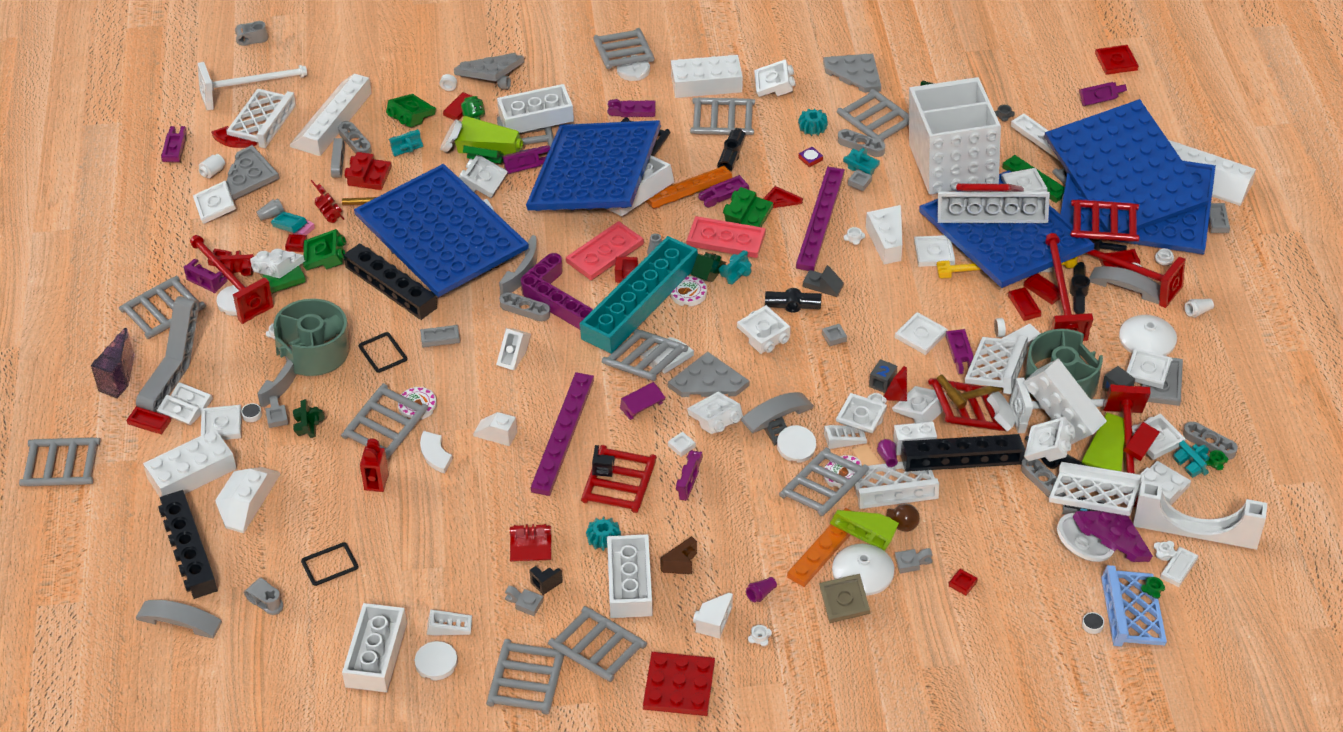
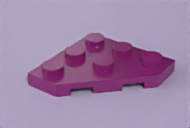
(1115, 533)

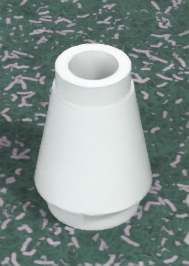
(1196, 307)

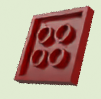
(679, 683)

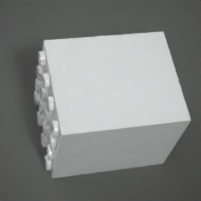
(954, 134)

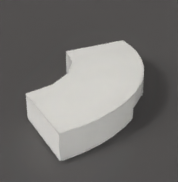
(1002, 409)
(433, 452)

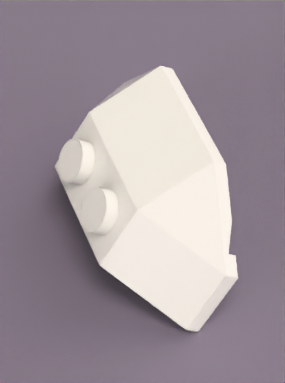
(244, 496)

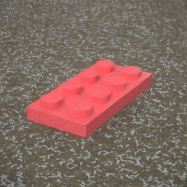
(726, 236)
(602, 250)

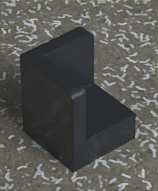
(602, 464)
(545, 580)

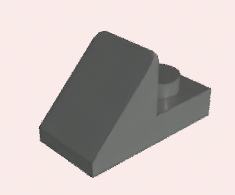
(825, 282)

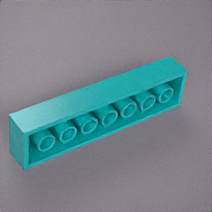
(638, 295)

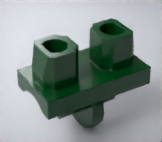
(309, 418)

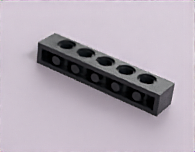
(390, 281)
(962, 452)
(188, 544)

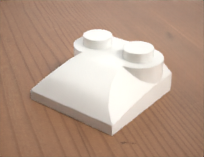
(921, 405)
(861, 413)

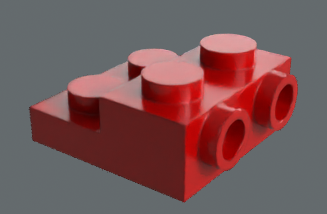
(367, 171)

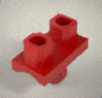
(238, 263)

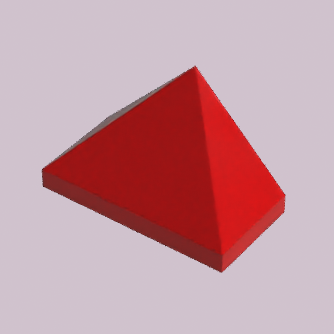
(898, 388)

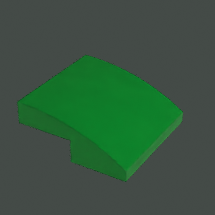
(491, 155)
(290, 279)

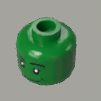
(473, 107)

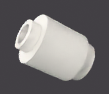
(211, 166)

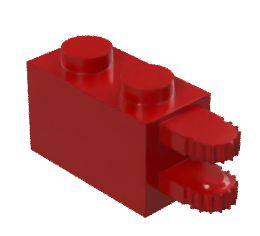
(374, 467)

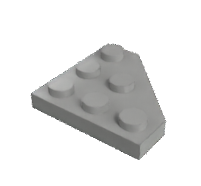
(489, 68)
(854, 70)
(249, 172)
(708, 377)

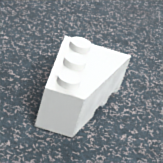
(886, 233)

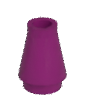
(887, 451)
(759, 590)

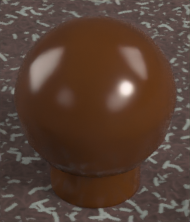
(906, 516)

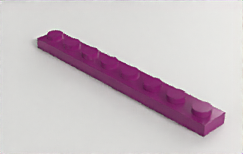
(820, 219)
(562, 434)

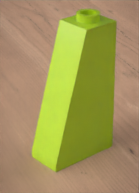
(488, 136)
(1107, 445)

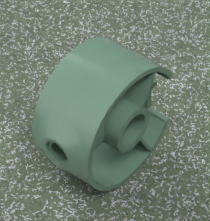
(306, 328)
(1068, 347)

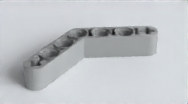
(177, 355)

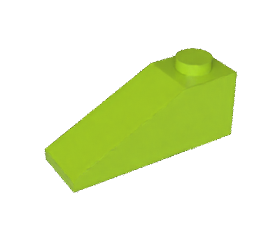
(869, 527)

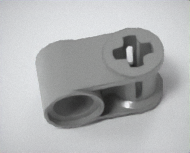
(253, 33)
(264, 596)

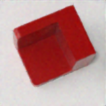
(624, 267)

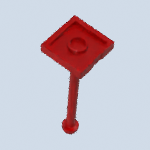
(1171, 281)
(248, 300)
(1077, 322)
(1127, 400)

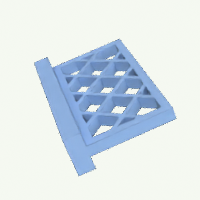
(1116, 611)

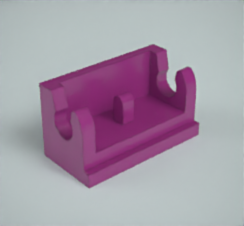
(204, 277)
(641, 400)

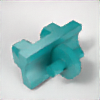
(406, 142)
(861, 161)
(738, 266)
(1196, 455)

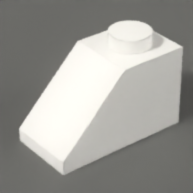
(513, 348)
(497, 428)
(713, 615)

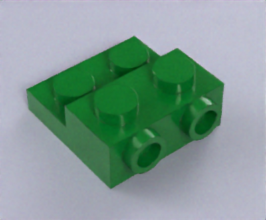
(409, 110)
(747, 208)
(324, 250)

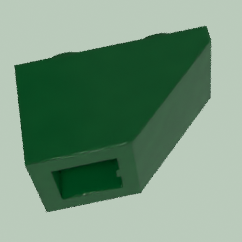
(707, 266)

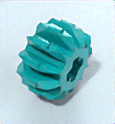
(813, 122)
(599, 530)

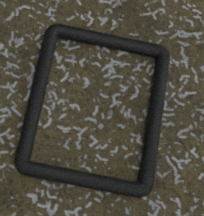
(371, 361)
(332, 576)

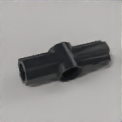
(731, 149)
(793, 300)

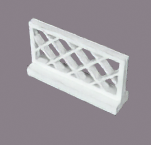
(273, 120)
(1012, 364)
(1096, 480)
(895, 492)

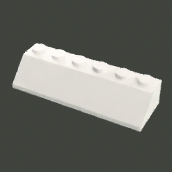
(337, 108)
(1231, 178)
(993, 207)

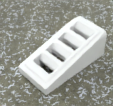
(834, 438)
(448, 629)

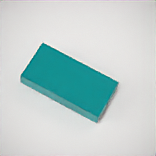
(288, 222)

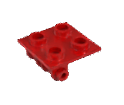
(326, 206)
(530, 543)

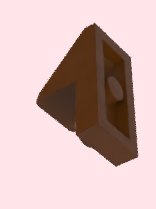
(679, 558)

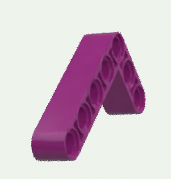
(537, 286)

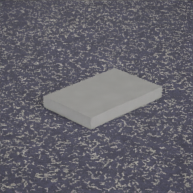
(1172, 387)

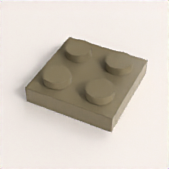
(844, 598)

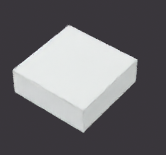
(681, 444)

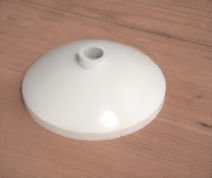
(1148, 334)
(1080, 544)
(867, 560)

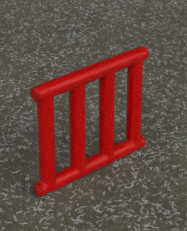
(989, 188)
(1114, 207)
(965, 419)
(638, 490)

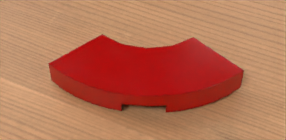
(221, 136)

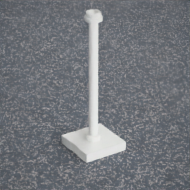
(206, 85)
(1023, 406)

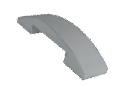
(1127, 279)
(512, 280)
(279, 385)
(775, 408)
(180, 614)

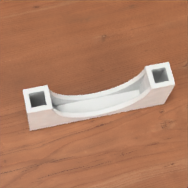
(1238, 529)

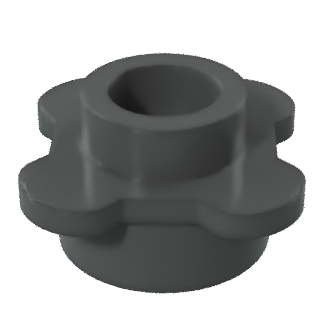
(1004, 112)

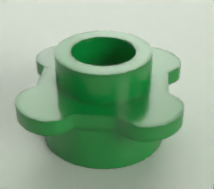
(1217, 459)
(1153, 587)

